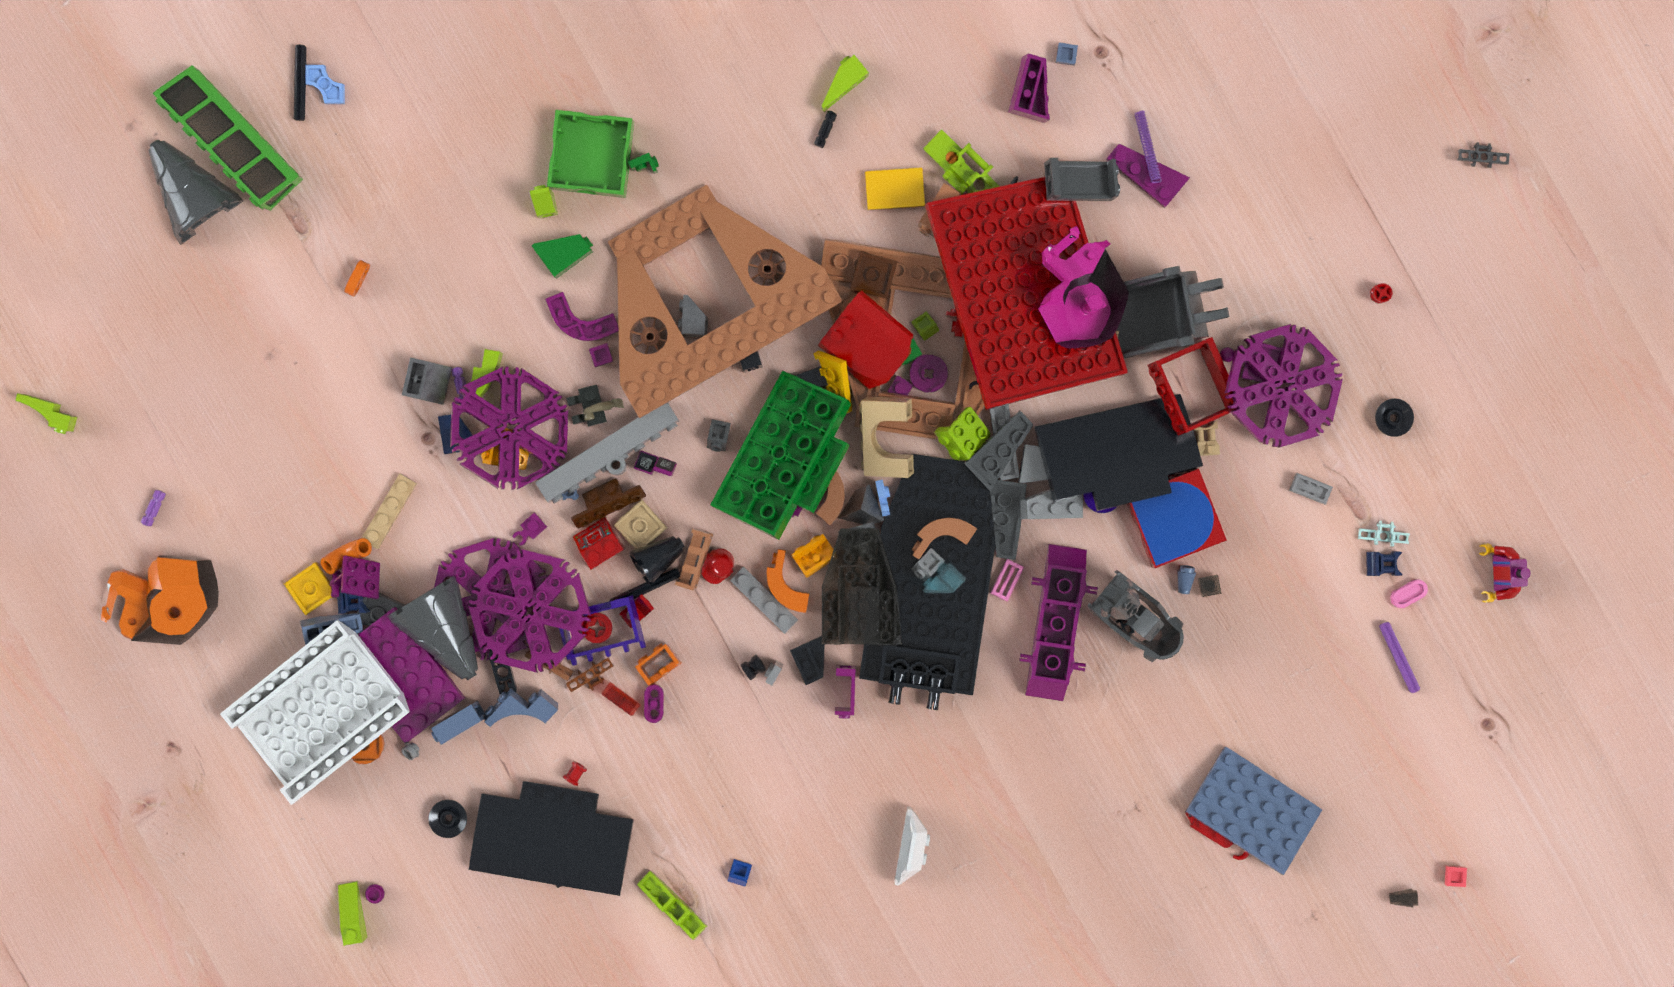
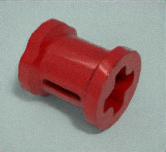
(575, 773)

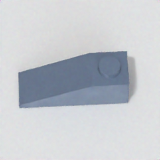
(314, 626)

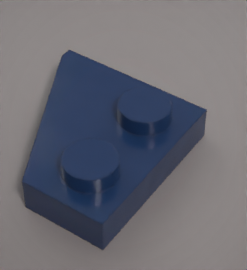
(445, 430)

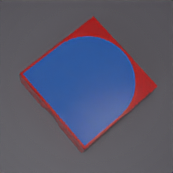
(1178, 522)

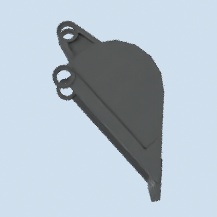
(1166, 311)

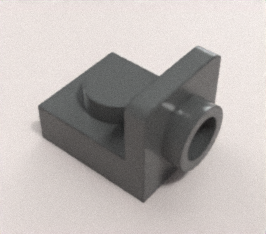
(718, 435)

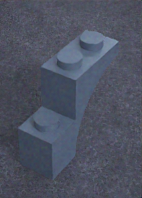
(539, 706)

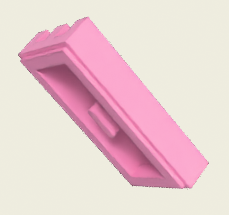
(995, 586)

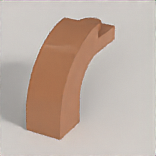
(833, 505)
(945, 526)

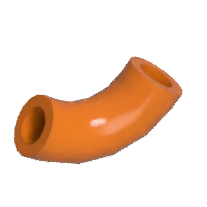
(358, 549)

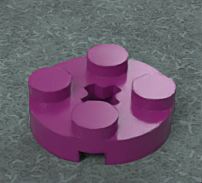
(939, 375)

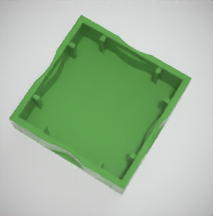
(590, 154)

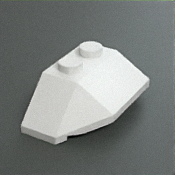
(912, 847)

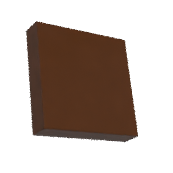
(873, 274)

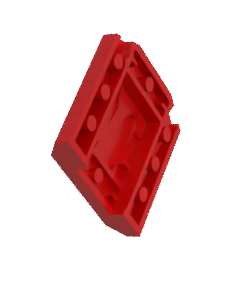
(868, 341)

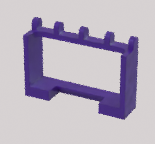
(629, 601)

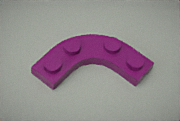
(578, 328)

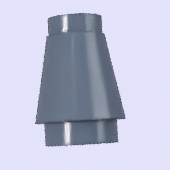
(1185, 578)

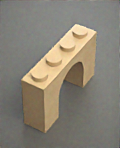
(875, 459)

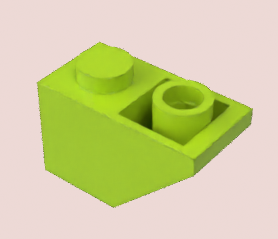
(544, 201)

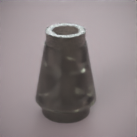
(1404, 898)

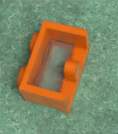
(657, 664)

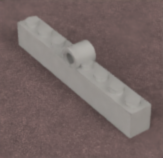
(606, 452)

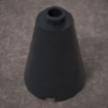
(656, 557)

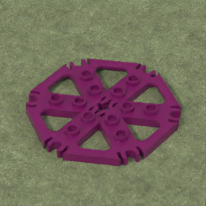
(1272, 372)
(509, 409)
(468, 577)
(543, 612)

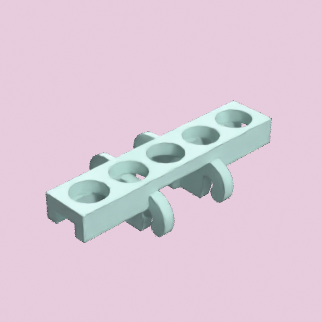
(1388, 539)

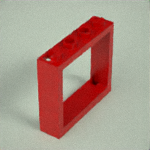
(1218, 373)

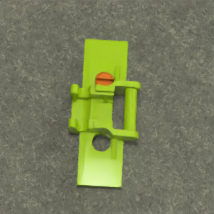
(957, 172)

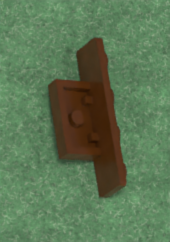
(606, 500)

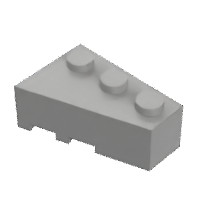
(1042, 507)

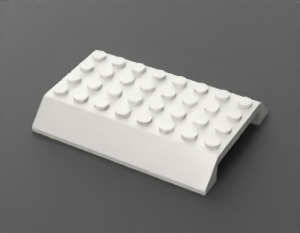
(318, 709)

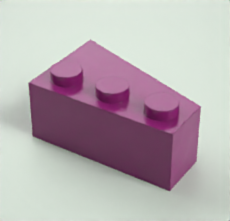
(1030, 90)

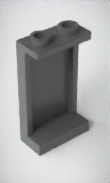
(1081, 180)

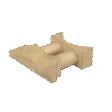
(1208, 447)

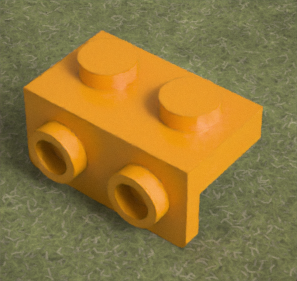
(813, 555)

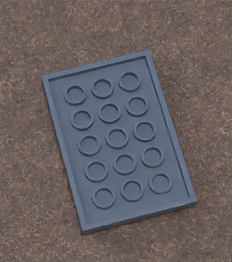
(1254, 810)

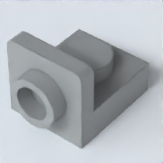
(927, 565)

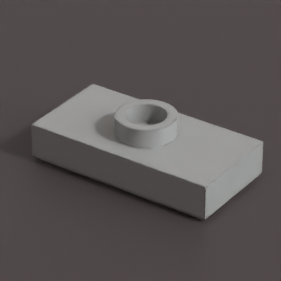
(1310, 488)

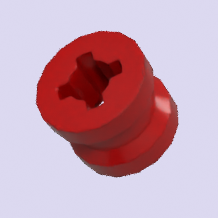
(1385, 293)

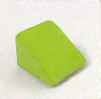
(925, 326)

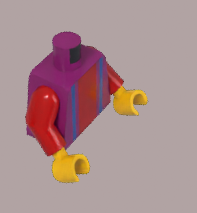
(1509, 572)

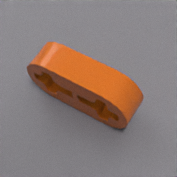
(357, 278)

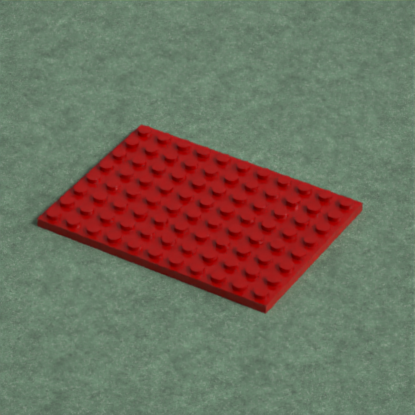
(997, 282)

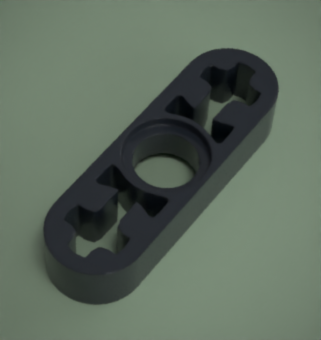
(501, 686)

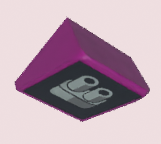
(646, 462)
(665, 466)

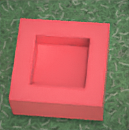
(1455, 876)

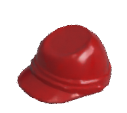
(717, 566)

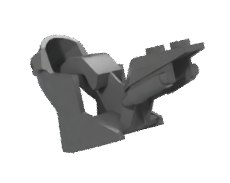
(1123, 602)

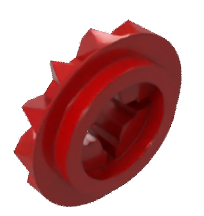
(603, 634)

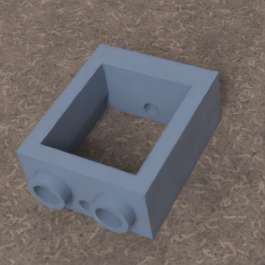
(458, 723)

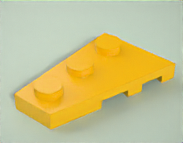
(835, 373)

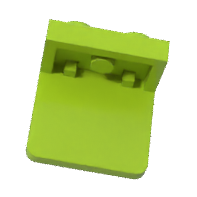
(963, 435)

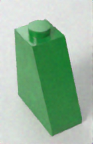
(563, 253)

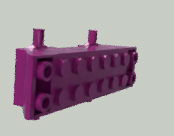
(1057, 623)

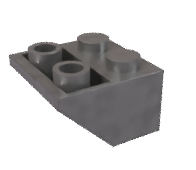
(693, 321)
(426, 381)

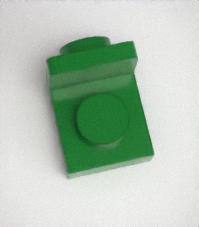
(640, 163)

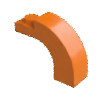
(781, 591)

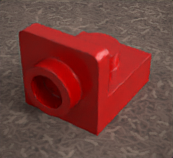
(956, 327)

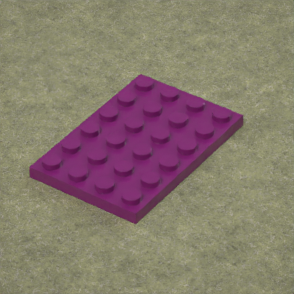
(417, 674)

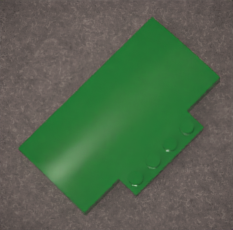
(785, 456)

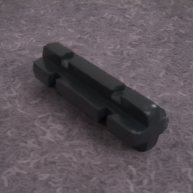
(825, 129)

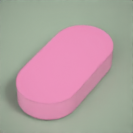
(1409, 593)

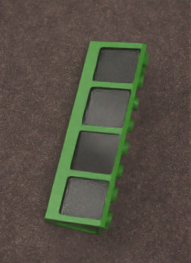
(228, 138)

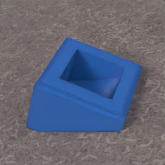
(739, 872)

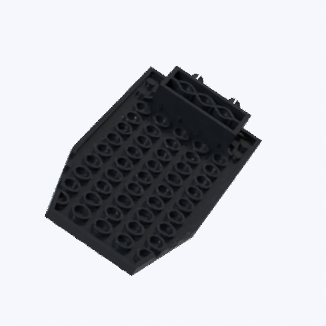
(937, 629)

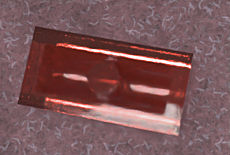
(621, 699)

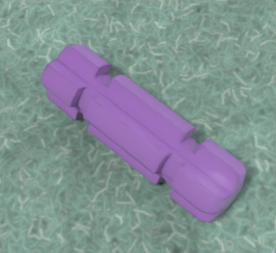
(459, 380)
(153, 508)

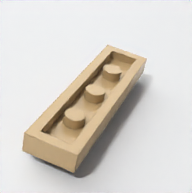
(389, 510)

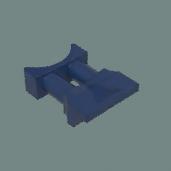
(1376, 560)
(346, 606)

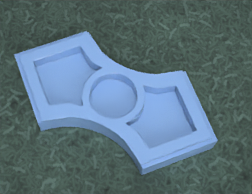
(332, 91)

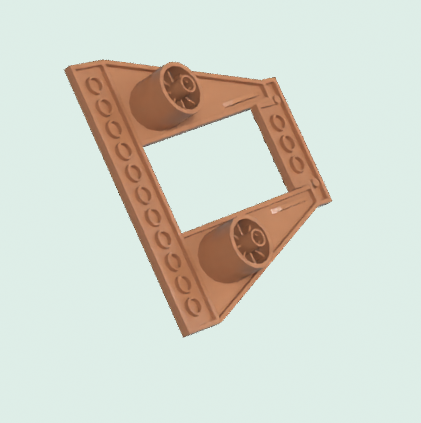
(914, 274)
(778, 308)

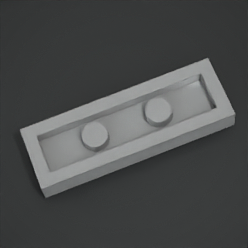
(773, 672)

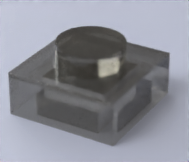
(1209, 585)

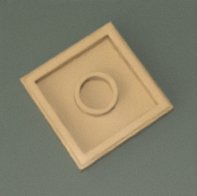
(640, 525)

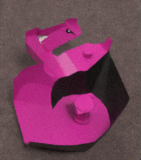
(1090, 299)

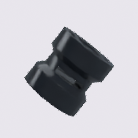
(756, 663)

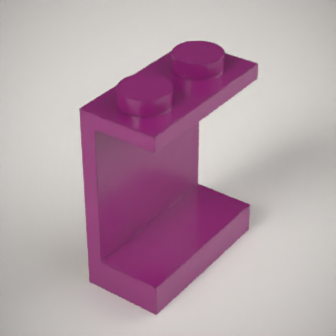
(845, 670)

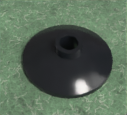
(1403, 414)
(441, 825)

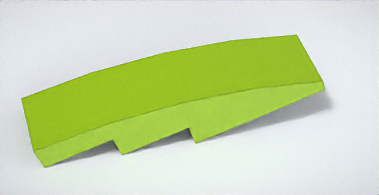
(672, 905)

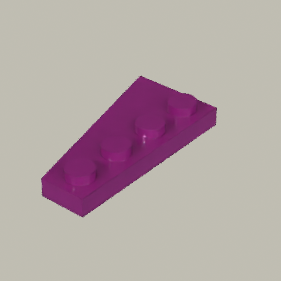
(1134, 167)

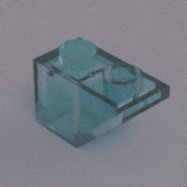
(945, 581)

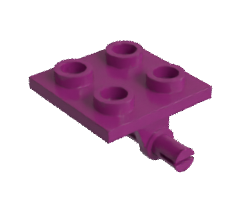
(357, 578)

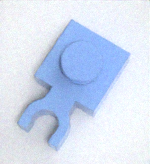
(883, 493)

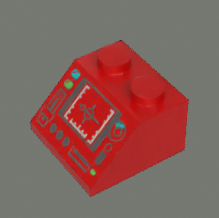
(598, 543)

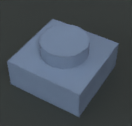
(1066, 54)

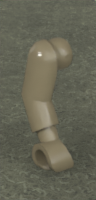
(601, 406)

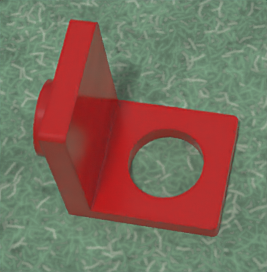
(643, 609)

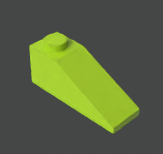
(847, 77)
(351, 914)

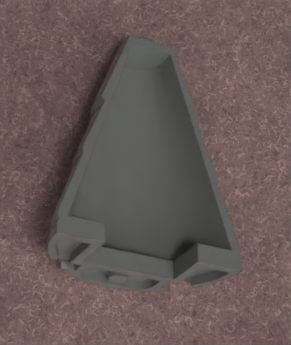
(188, 190)
(440, 627)

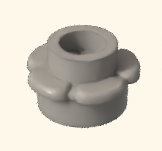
(410, 750)

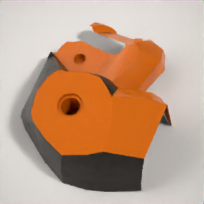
(168, 604)

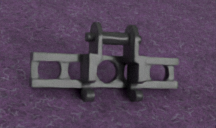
(1489, 154)

